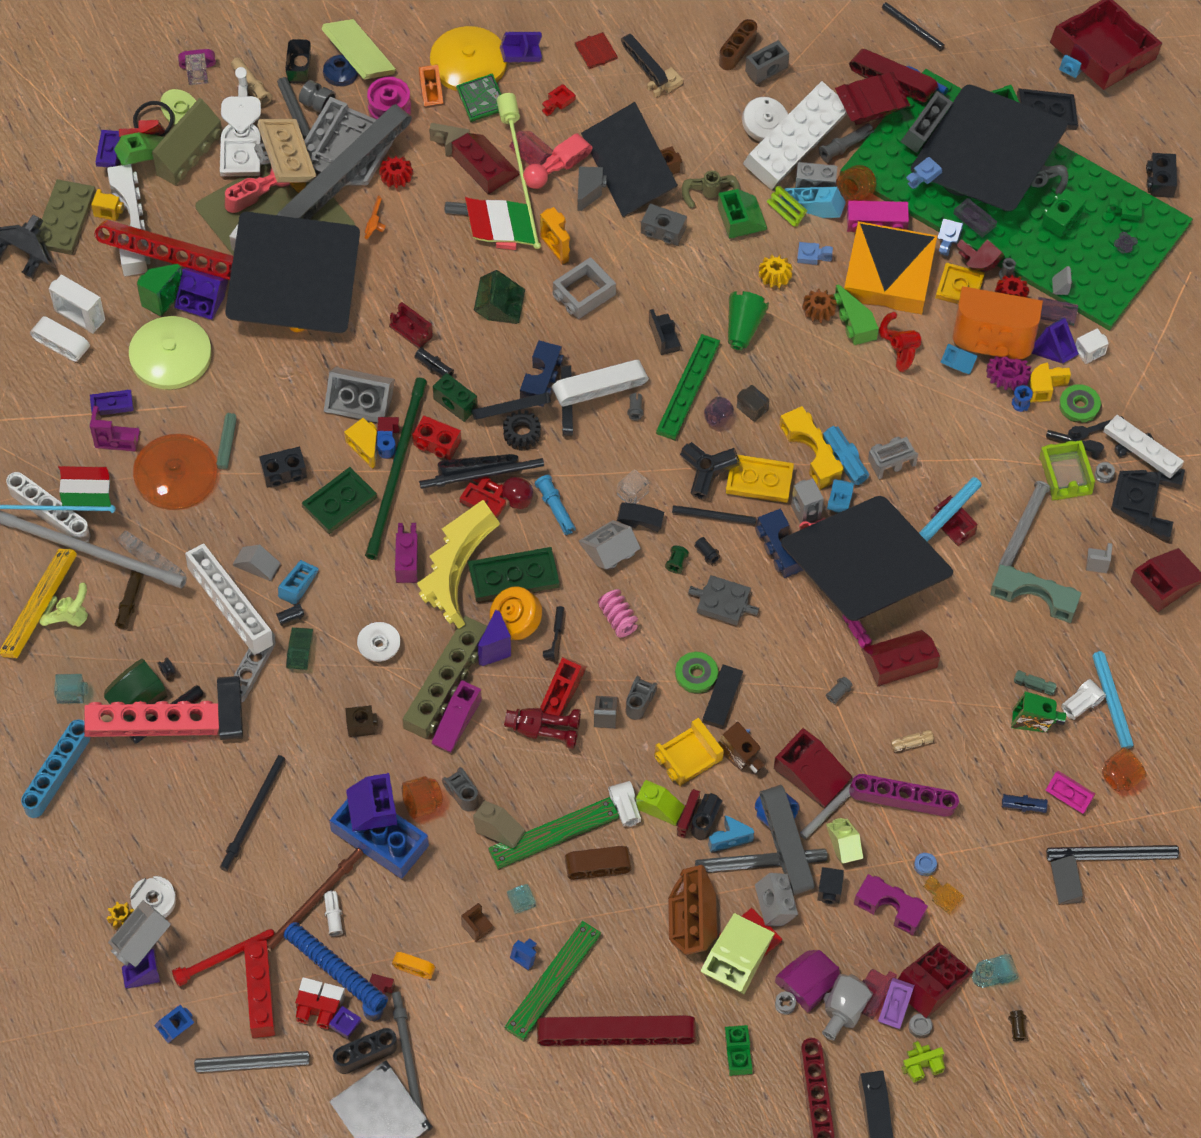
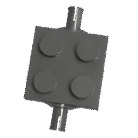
(723, 600)

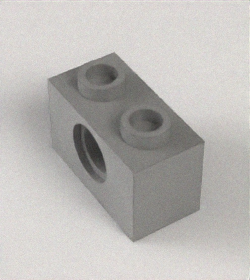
(807, 501)
(776, 899)

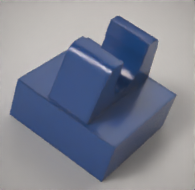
(524, 953)

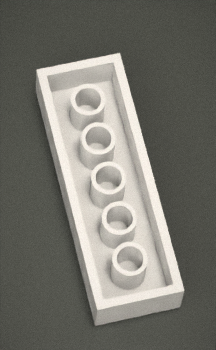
(796, 135)

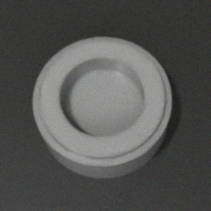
(920, 1026)

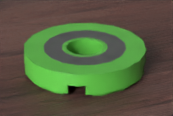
(1080, 393)
(699, 661)

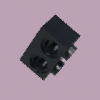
(1162, 175)
(282, 463)

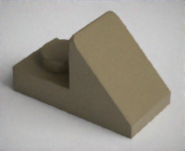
(446, 134)

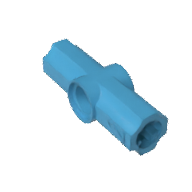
(846, 454)

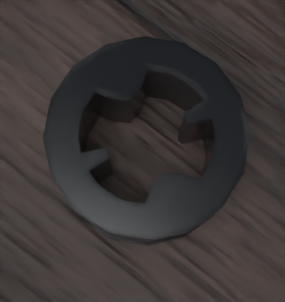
(166, 668)

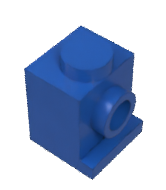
(168, 1030)

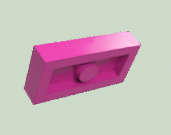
(1070, 792)

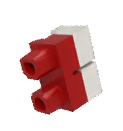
(318, 1001)

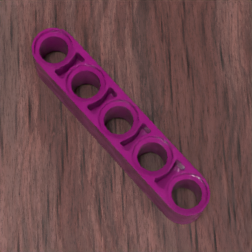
(914, 792)

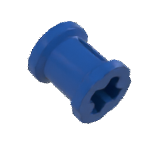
(1024, 399)

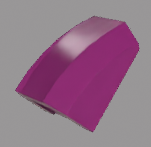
(809, 978)

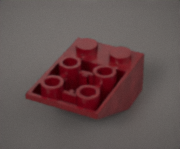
(1166, 578)
(812, 768)
(935, 978)

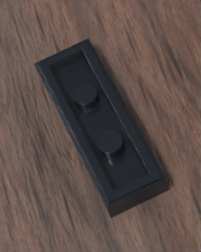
(722, 696)

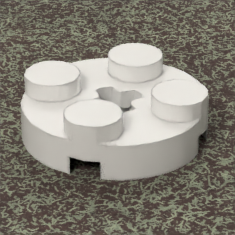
(150, 887)

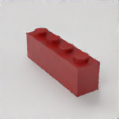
(259, 989)

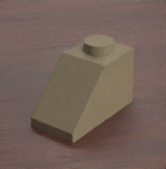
(497, 824)

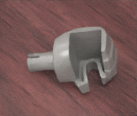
(845, 1004)

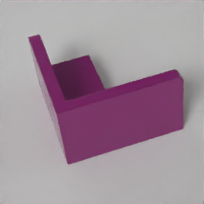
(112, 437)

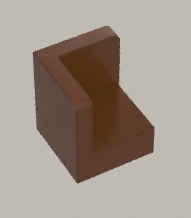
(476, 922)

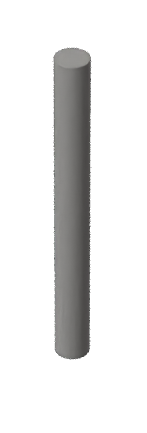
(820, 818)

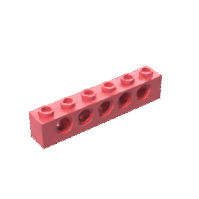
(185, 726)

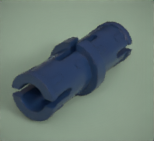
(1024, 803)

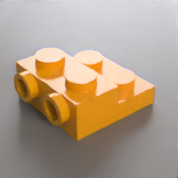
(554, 233)

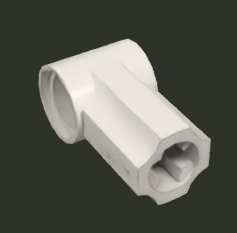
(1087, 696)
(624, 800)

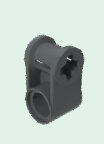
(640, 694)
(461, 786)

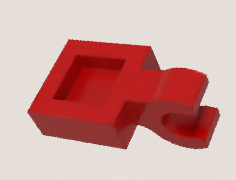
(558, 98)

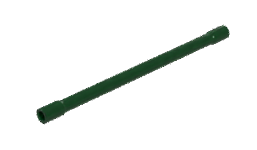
(376, 538)

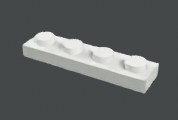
(1143, 446)

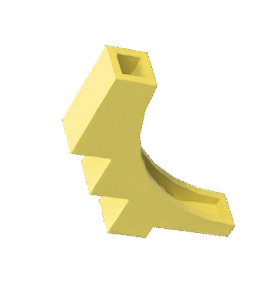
(449, 561)

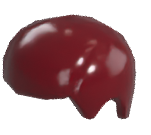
(518, 492)

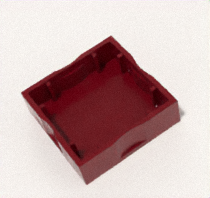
(1106, 43)

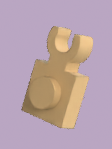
(674, 81)

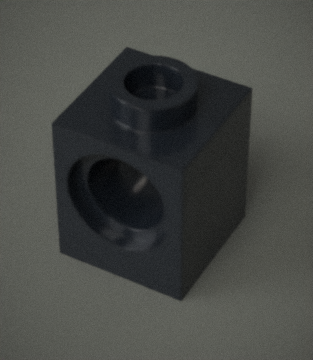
(830, 885)

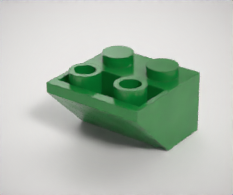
(740, 213)

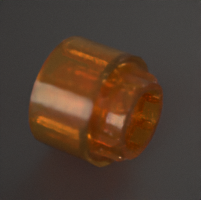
(1123, 770)
(421, 796)

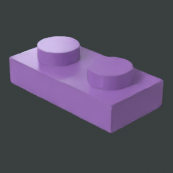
(896, 1003)

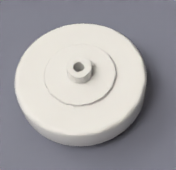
(762, 117)

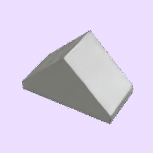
(257, 562)

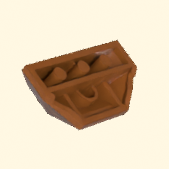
(692, 911)

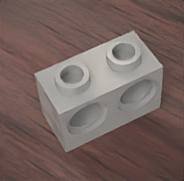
(815, 175)

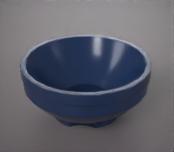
(339, 75)

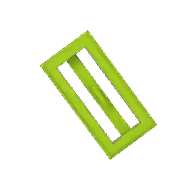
(775, 197)

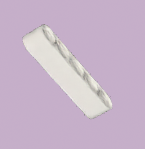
(600, 382)
(42, 498)

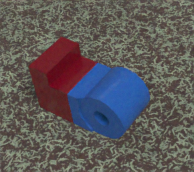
(385, 436)
(383, 984)

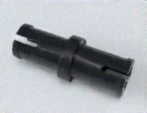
(434, 364)

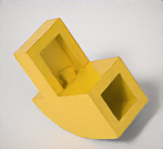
(1044, 379)

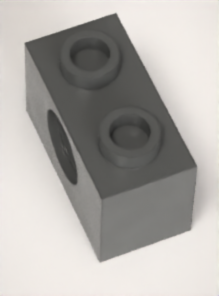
(767, 62)
(657, 217)

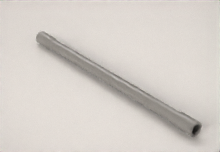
(166, 576)

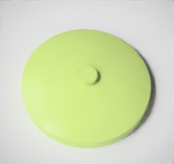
(170, 352)

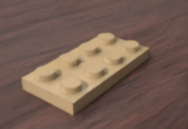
(286, 150)

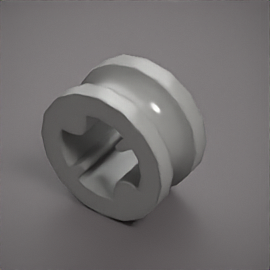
(1099, 475)
(786, 1009)

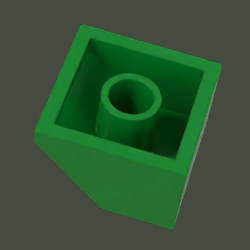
(159, 288)

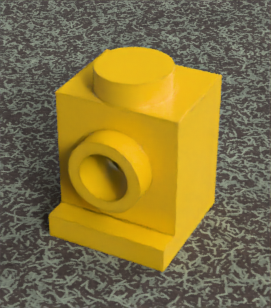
(107, 206)

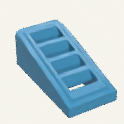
(292, 593)

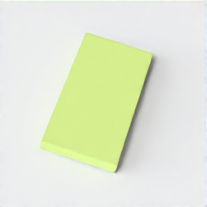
(358, 49)

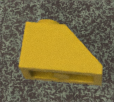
(363, 440)

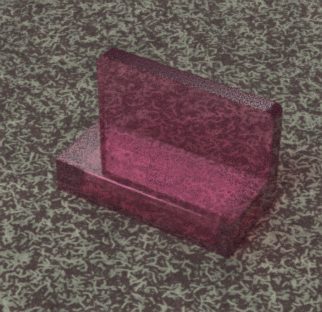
(532, 148)

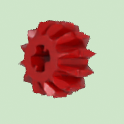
(396, 171)
(1012, 286)

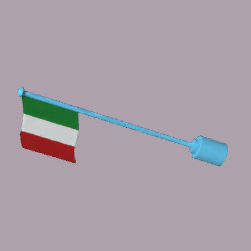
(79, 490)

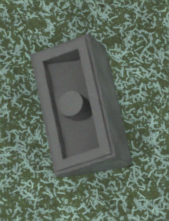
(1067, 880)

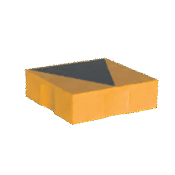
(890, 267)

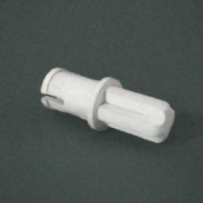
(333, 913)

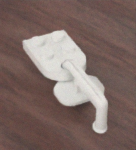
(237, 149)

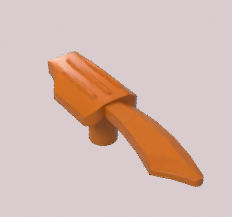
(373, 222)

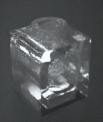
(196, 69)

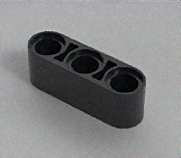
(229, 708)
(370, 1041)

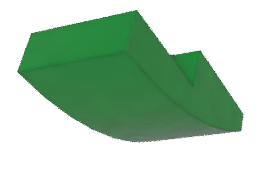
(738, 1050)

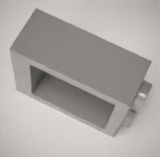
(597, 275)
(138, 934)

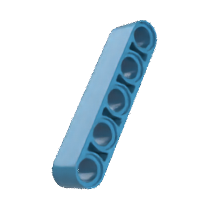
(55, 778)

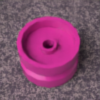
(386, 93)

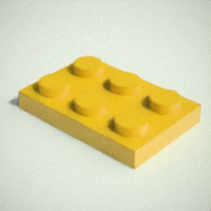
(760, 479)

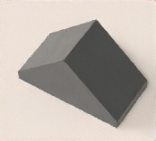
(605, 712)

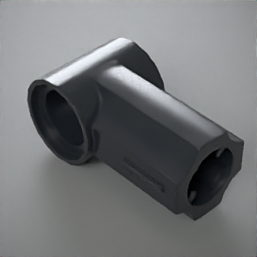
(705, 815)

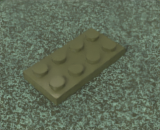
(66, 215)

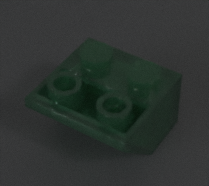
(499, 298)

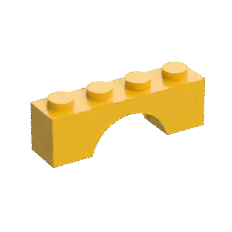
(799, 427)

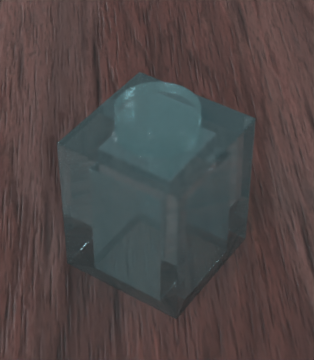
(70, 688)

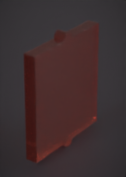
(596, 50)

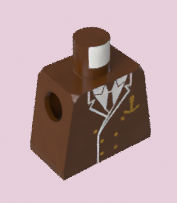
(741, 748)

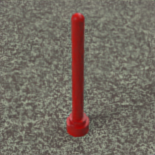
(182, 975)

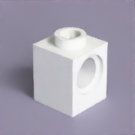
(1092, 346)

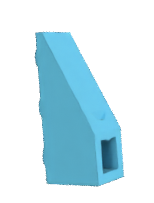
(819, 201)

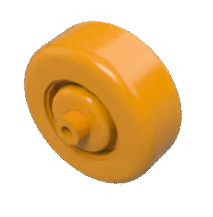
(519, 610)

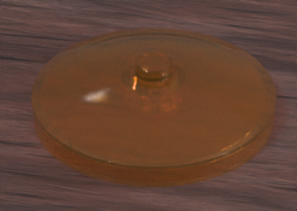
(175, 471)

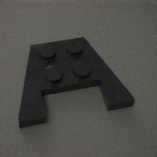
(1136, 498)

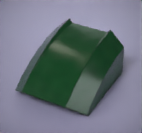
(136, 685)

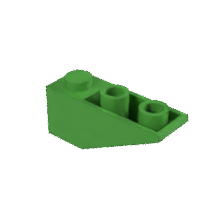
(136, 147)
(858, 319)

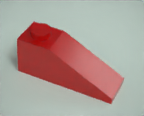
(562, 686)

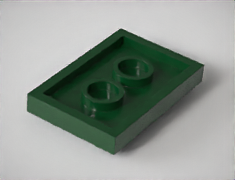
(339, 500)

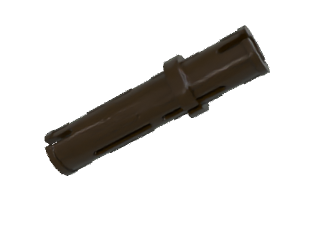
(127, 605)

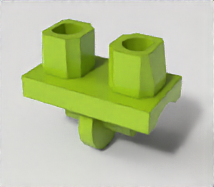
(920, 1058)

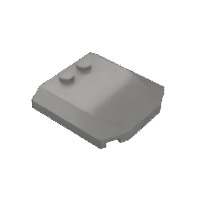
(334, 132)

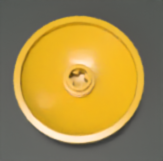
(467, 55)

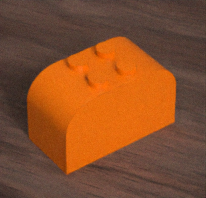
(996, 323)

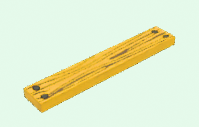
(37, 603)

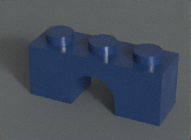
(546, 358)
(771, 529)

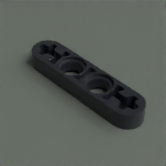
(644, 60)
(511, 406)
(567, 412)
(463, 465)

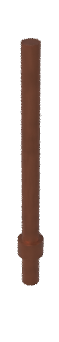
(344, 867)

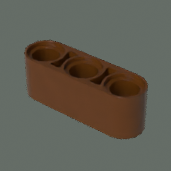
(738, 44)
(598, 862)

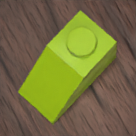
(659, 803)

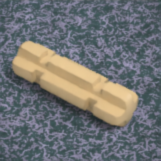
(912, 741)

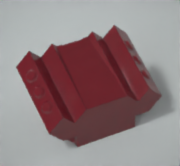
(872, 98)

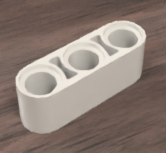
(60, 339)

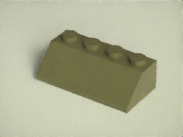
(186, 142)

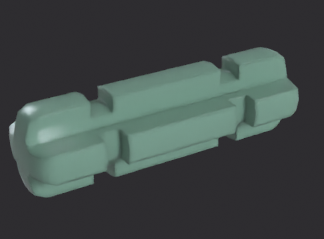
(1035, 682)

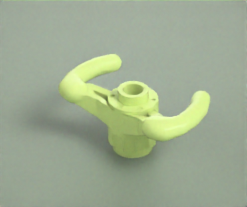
(67, 609)

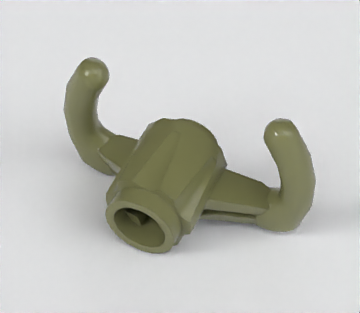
(709, 185)

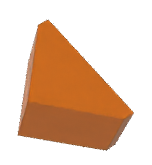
(430, 85)

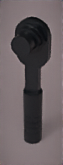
(1082, 432)
(1089, 445)
(553, 653)

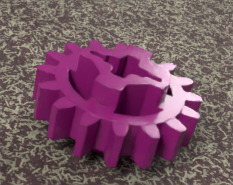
(1008, 372)

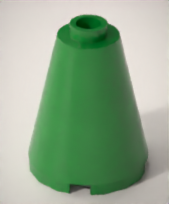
(744, 318)

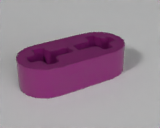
(209, 55)

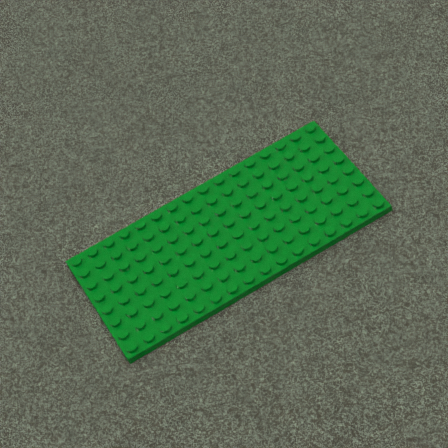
(1100, 274)

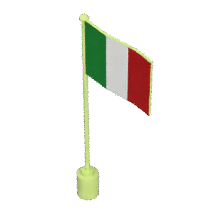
(501, 218)

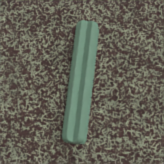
(226, 441)

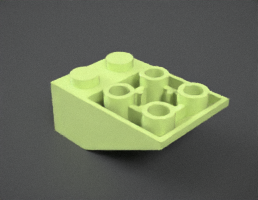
(737, 953)

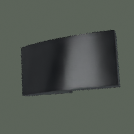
(636, 514)

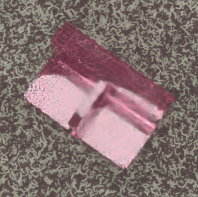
(879, 985)

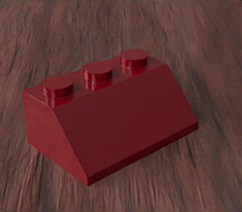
(483, 161)
(901, 657)

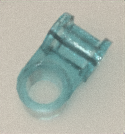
(998, 970)

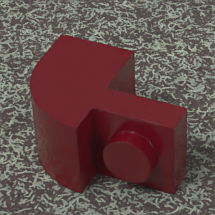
(984, 259)

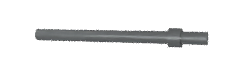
(400, 1017)

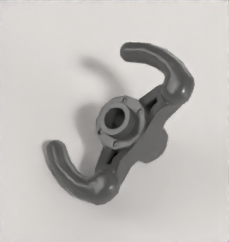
(1050, 172)

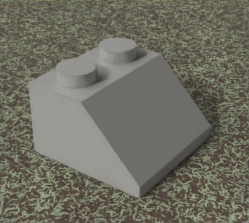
(610, 544)

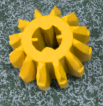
(775, 271)

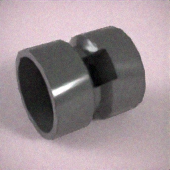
(314, 95)

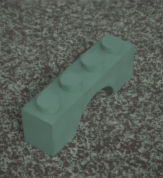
(1012, 583)

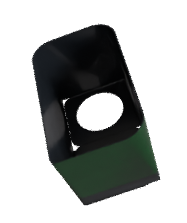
(296, 48)

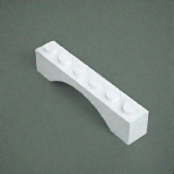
(122, 184)

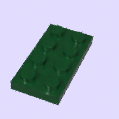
(527, 569)

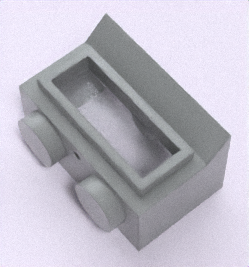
(892, 455)

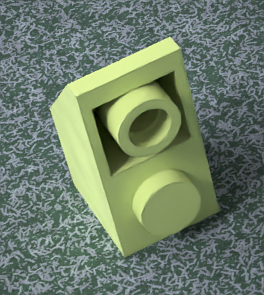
(845, 840)

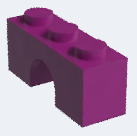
(876, 892)

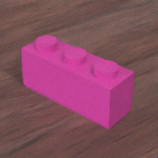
(877, 212)

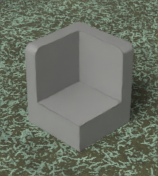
(1098, 559)

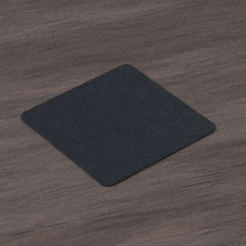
(991, 146)
(293, 272)
(866, 558)

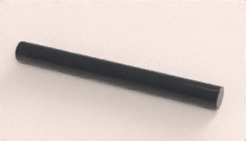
(913, 26)
(714, 515)

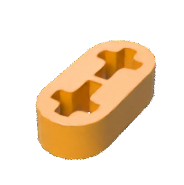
(413, 965)

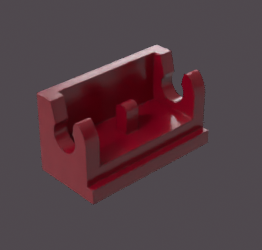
(411, 326)
(959, 526)

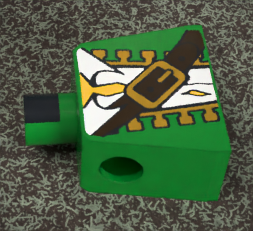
(1036, 713)

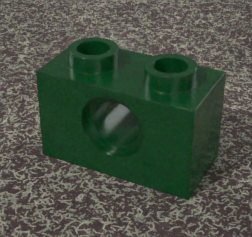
(455, 397)

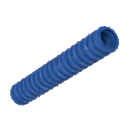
(336, 967)

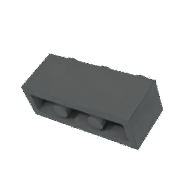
(926, 121)

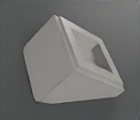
(1062, 281)

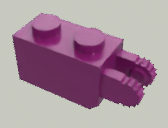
(406, 555)

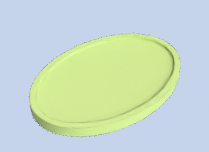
(178, 101)

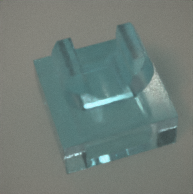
(521, 898)

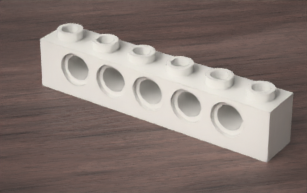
(229, 599)

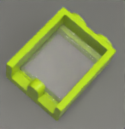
(1067, 470)

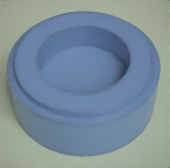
(925, 864)

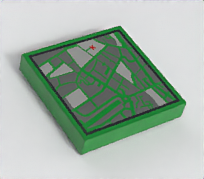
(479, 97)

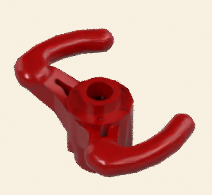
(903, 342)

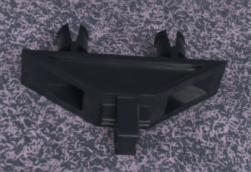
(27, 240)

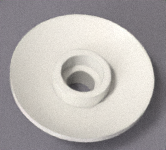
(378, 633)

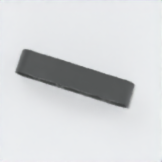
(786, 839)

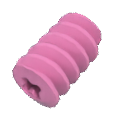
(617, 614)

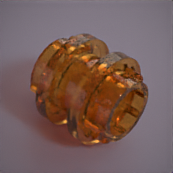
(865, 181)

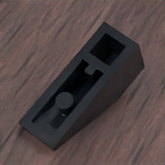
(875, 1104)

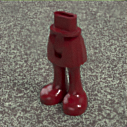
(530, 723)

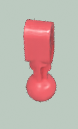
(563, 156)
(248, 192)

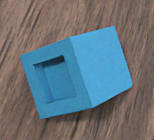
(958, 359)

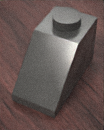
(590, 185)

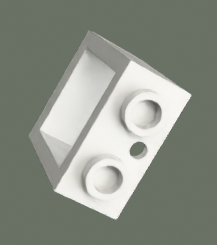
(77, 303)

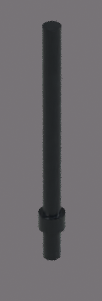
(441, 480)
(234, 848)

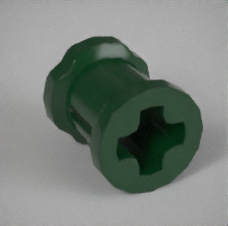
(677, 559)

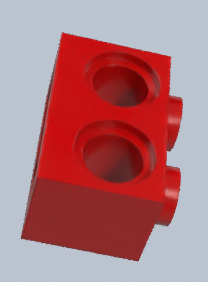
(438, 434)

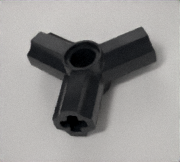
(700, 460)

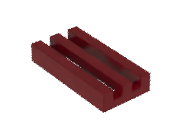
(688, 813)

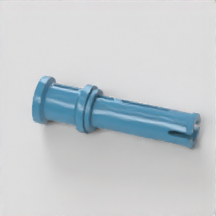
(552, 497)

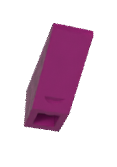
(457, 716)

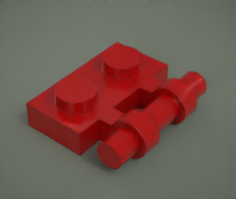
(474, 494)

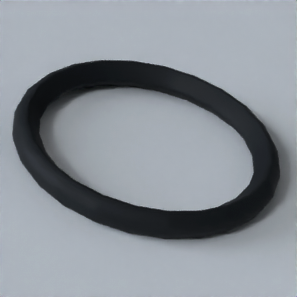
(155, 103)

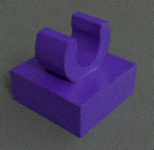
(345, 1022)

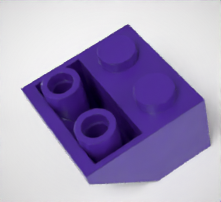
(200, 293)
(371, 803)

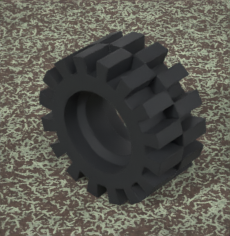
(522, 420)

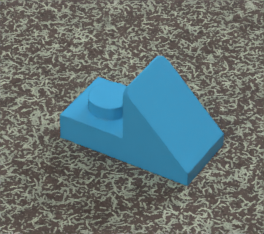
(735, 835)

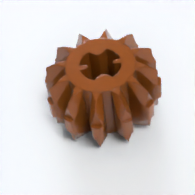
(819, 305)

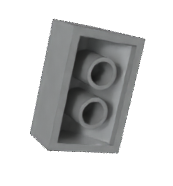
(358, 394)

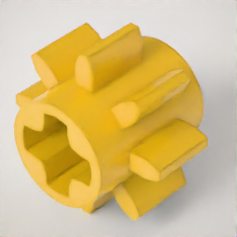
(119, 910)

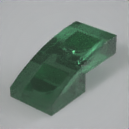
(299, 648)

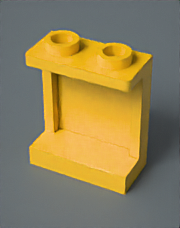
(689, 753)

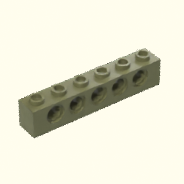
(424, 724)

